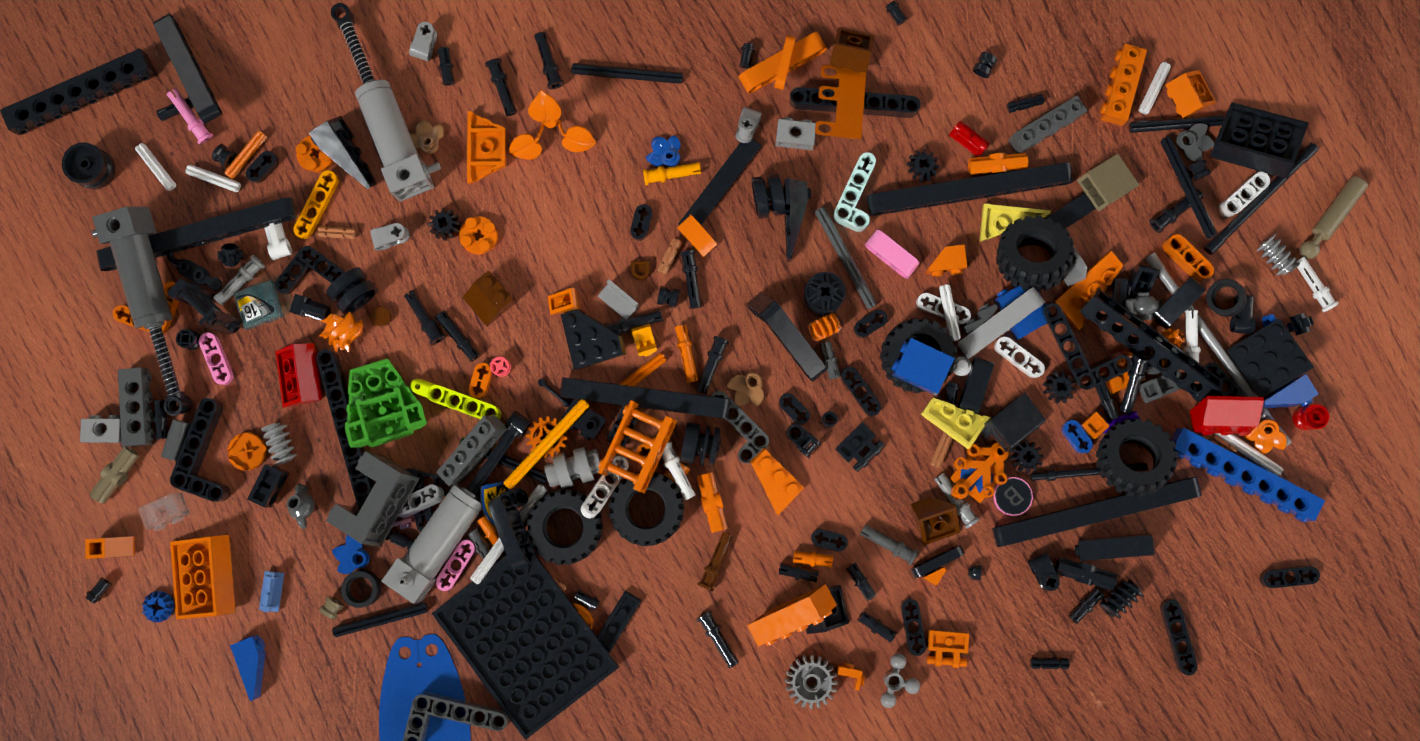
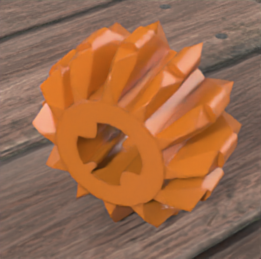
(824, 327)

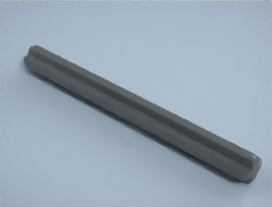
(846, 258)

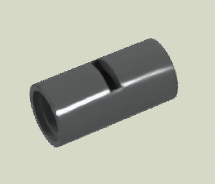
(175, 439)

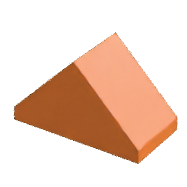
(563, 301)

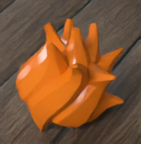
(341, 330)

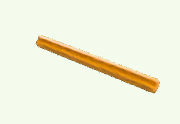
(546, 444)

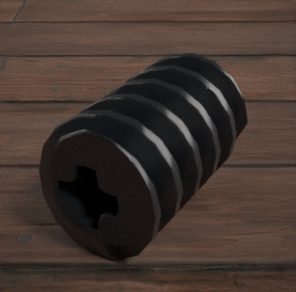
(1121, 599)

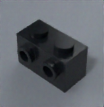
(588, 423)

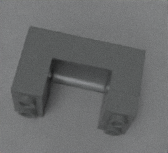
(382, 505)

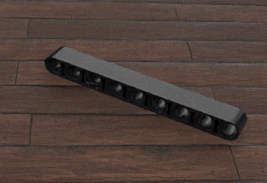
(645, 397)
(335, 407)

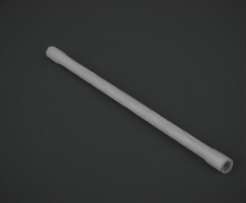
(1154, 262)

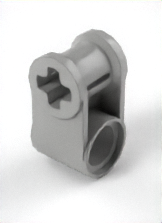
(422, 44)
(747, 124)
(386, 236)

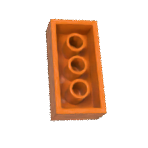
(792, 616)

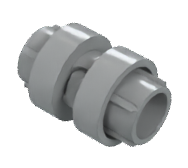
(566, 470)

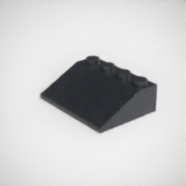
(1259, 140)

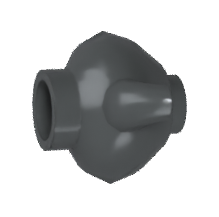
(1143, 305)
(301, 505)

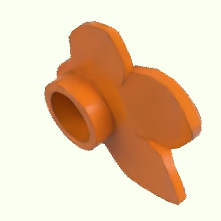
(1265, 439)

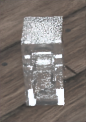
(153, 512)

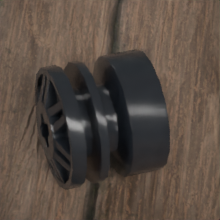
(825, 304)
(700, 445)

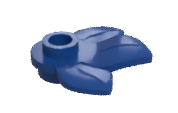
(662, 150)
(348, 556)

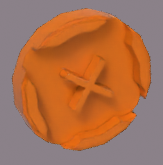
(247, 451)

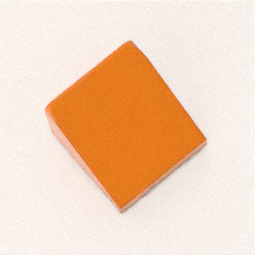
(935, 576)

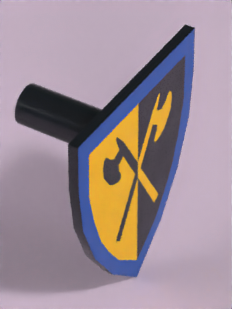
(488, 492)

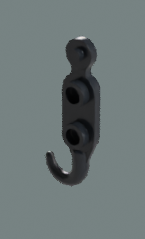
(195, 272)

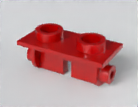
(969, 139)

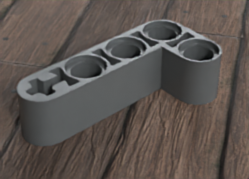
(749, 437)

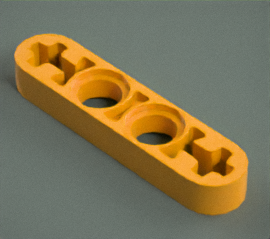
(320, 206)

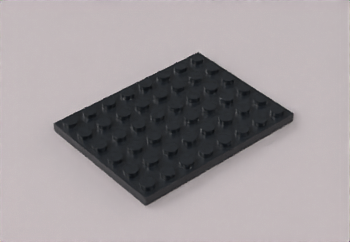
(525, 643)

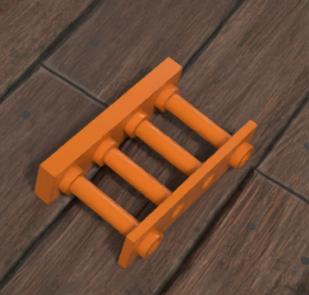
(648, 462)

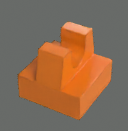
(1095, 425)

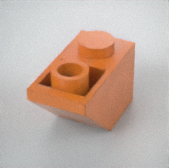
(950, 259)
(109, 547)

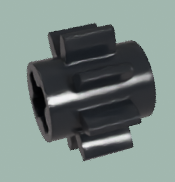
(230, 255)
(1300, 324)

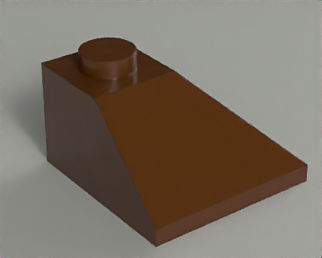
(935, 519)

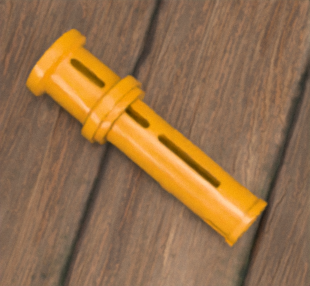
(662, 174)

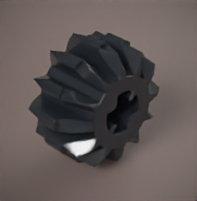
(925, 172)
(442, 231)
(1067, 387)
(1029, 450)

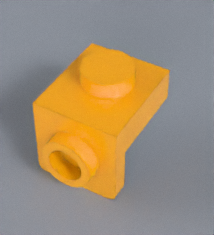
(644, 340)

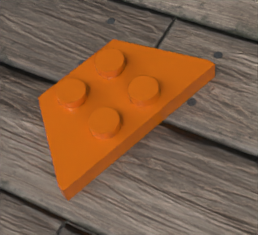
(484, 147)

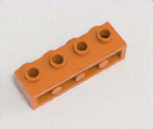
(1123, 84)

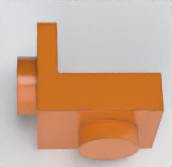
(849, 670)

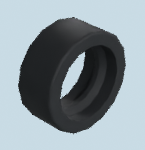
(1215, 287)
(376, 591)

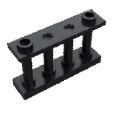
(202, 301)

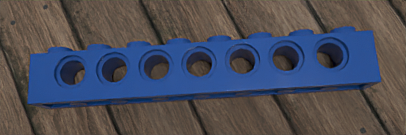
(1309, 503)

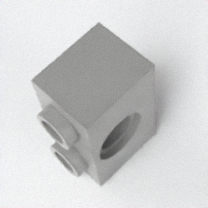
(786, 139)
(92, 429)

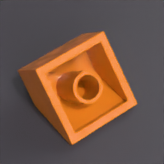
(1190, 93)

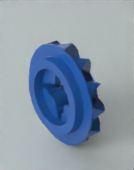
(164, 600)

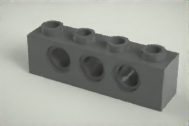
(1047, 125)
(128, 399)
(471, 450)

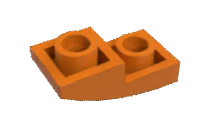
(697, 236)

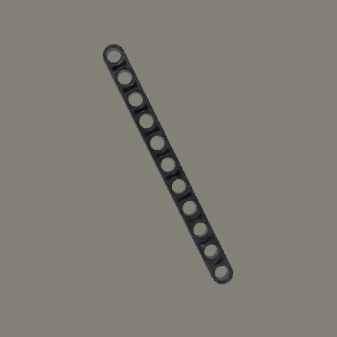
(970, 189)
(212, 230)
(1094, 512)

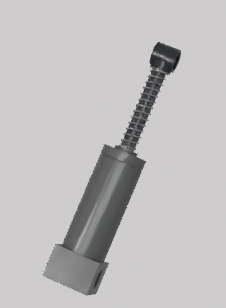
(128, 237)

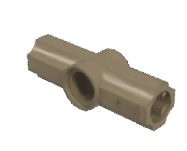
(114, 475)

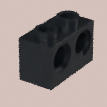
(268, 485)

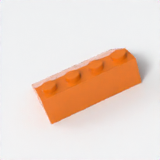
(202, 577)

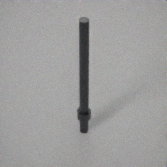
(1052, 475)

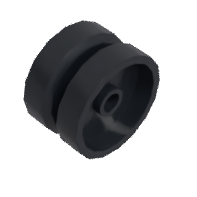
(88, 165)
(769, 195)
(352, 290)

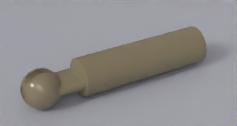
(1334, 216)

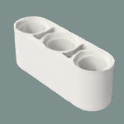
(1251, 190)

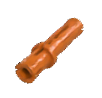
(684, 345)

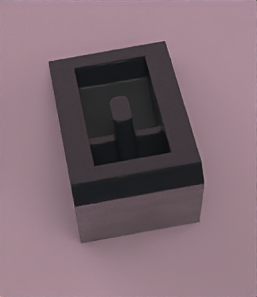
(1142, 279)

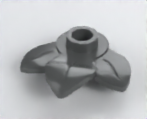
(1196, 142)

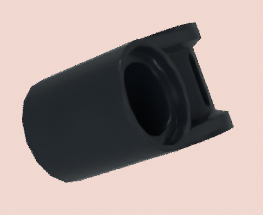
(803, 440)
(1042, 568)

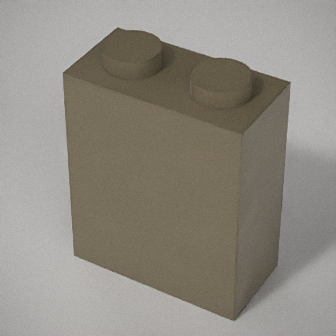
(1108, 182)

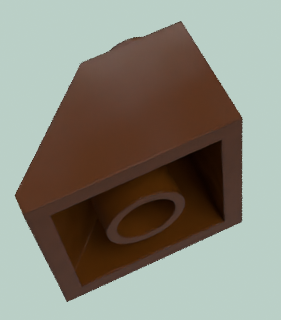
(852, 50)
(488, 298)

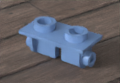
(271, 591)

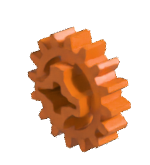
(542, 425)

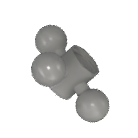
(912, 685)

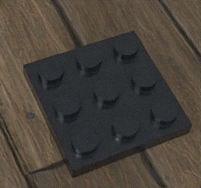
(1270, 358)

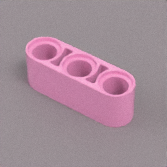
(892, 254)

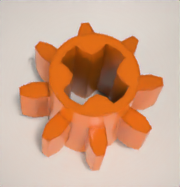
(1174, 336)

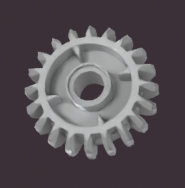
(814, 693)

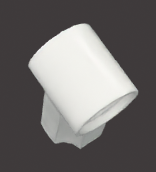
(278, 243)

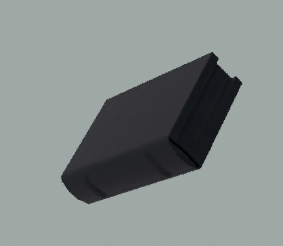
(1015, 422)

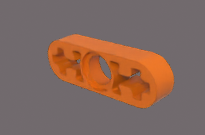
(784, 62)

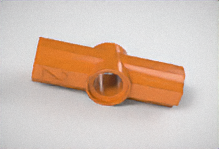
(997, 163)
(712, 502)

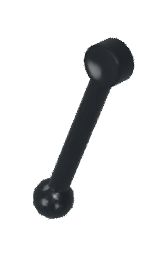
(541, 382)

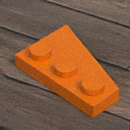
(776, 481)

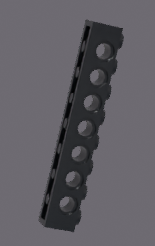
(15, 114)
(1147, 336)

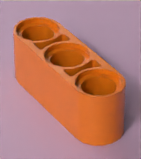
(1197, 258)

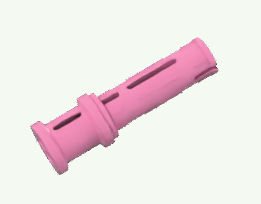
(194, 124)

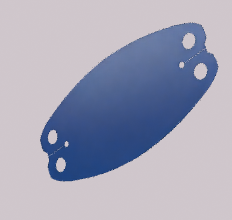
(405, 681)

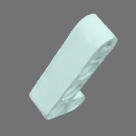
(856, 189)

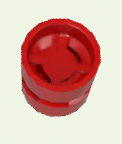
(1310, 417)

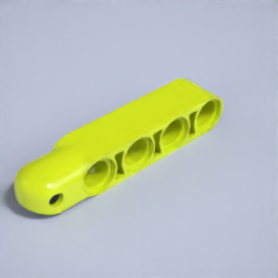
(427, 390)

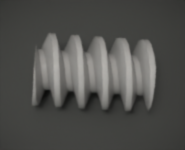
(1277, 255)
(279, 443)

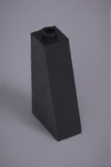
(1115, 547)

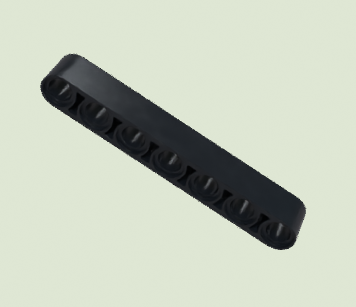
(187, 68)
(881, 99)

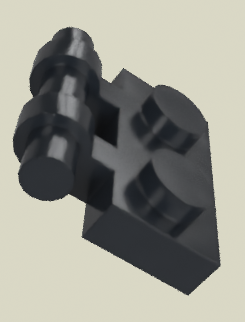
(855, 442)

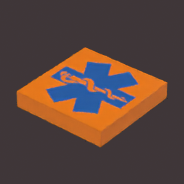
(960, 476)

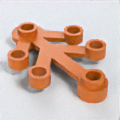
(982, 469)

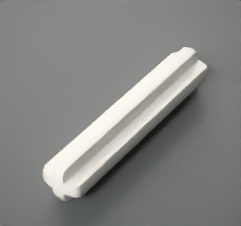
(1154, 88)
(155, 167)
(213, 178)
(949, 311)

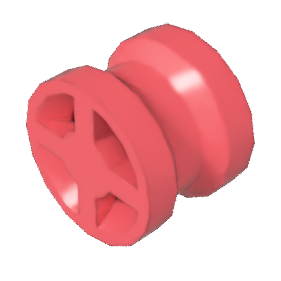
(497, 364)

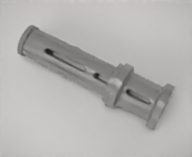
(245, 273)
(963, 509)

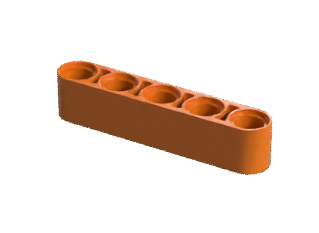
(766, 71)

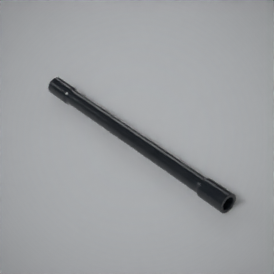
(1303, 157)

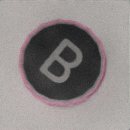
(1013, 496)

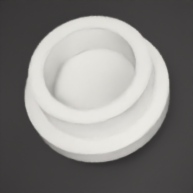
(962, 366)

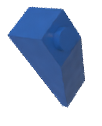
(1297, 392)
(250, 662)

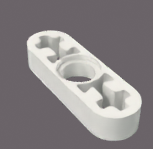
(931, 299)
(1027, 370)

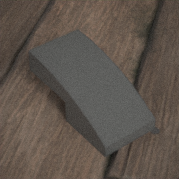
(1157, 388)

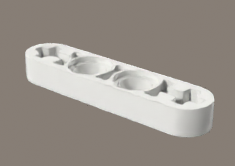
(607, 488)

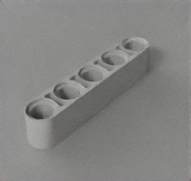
(1001, 323)

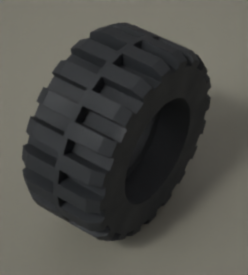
(1039, 233)
(909, 329)
(1153, 440)
(647, 535)
(545, 545)

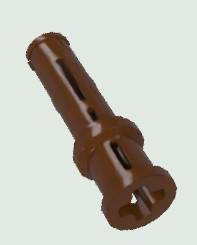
(712, 570)

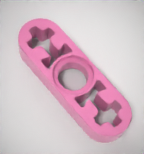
(216, 374)
(452, 580)

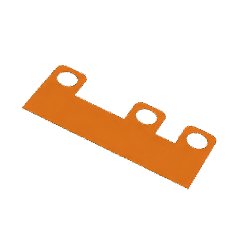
(849, 103)

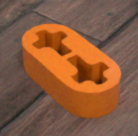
(485, 382)

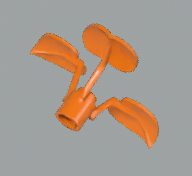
(547, 111)

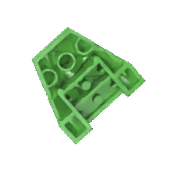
(380, 406)

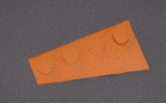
(1098, 276)

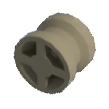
(331, 607)

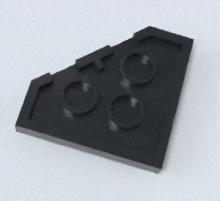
(590, 340)

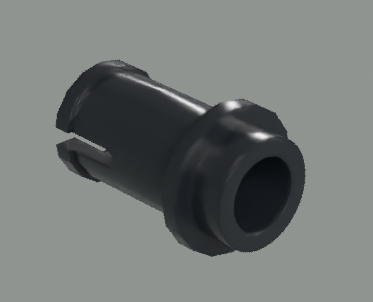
(896, 13)
(746, 56)
(951, 392)
(98, 590)
(587, 600)

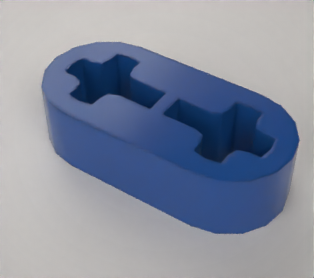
(1080, 433)

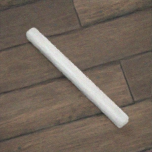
(498, 547)

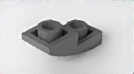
(983, 315)

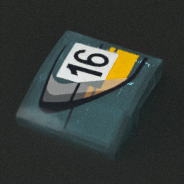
(258, 305)

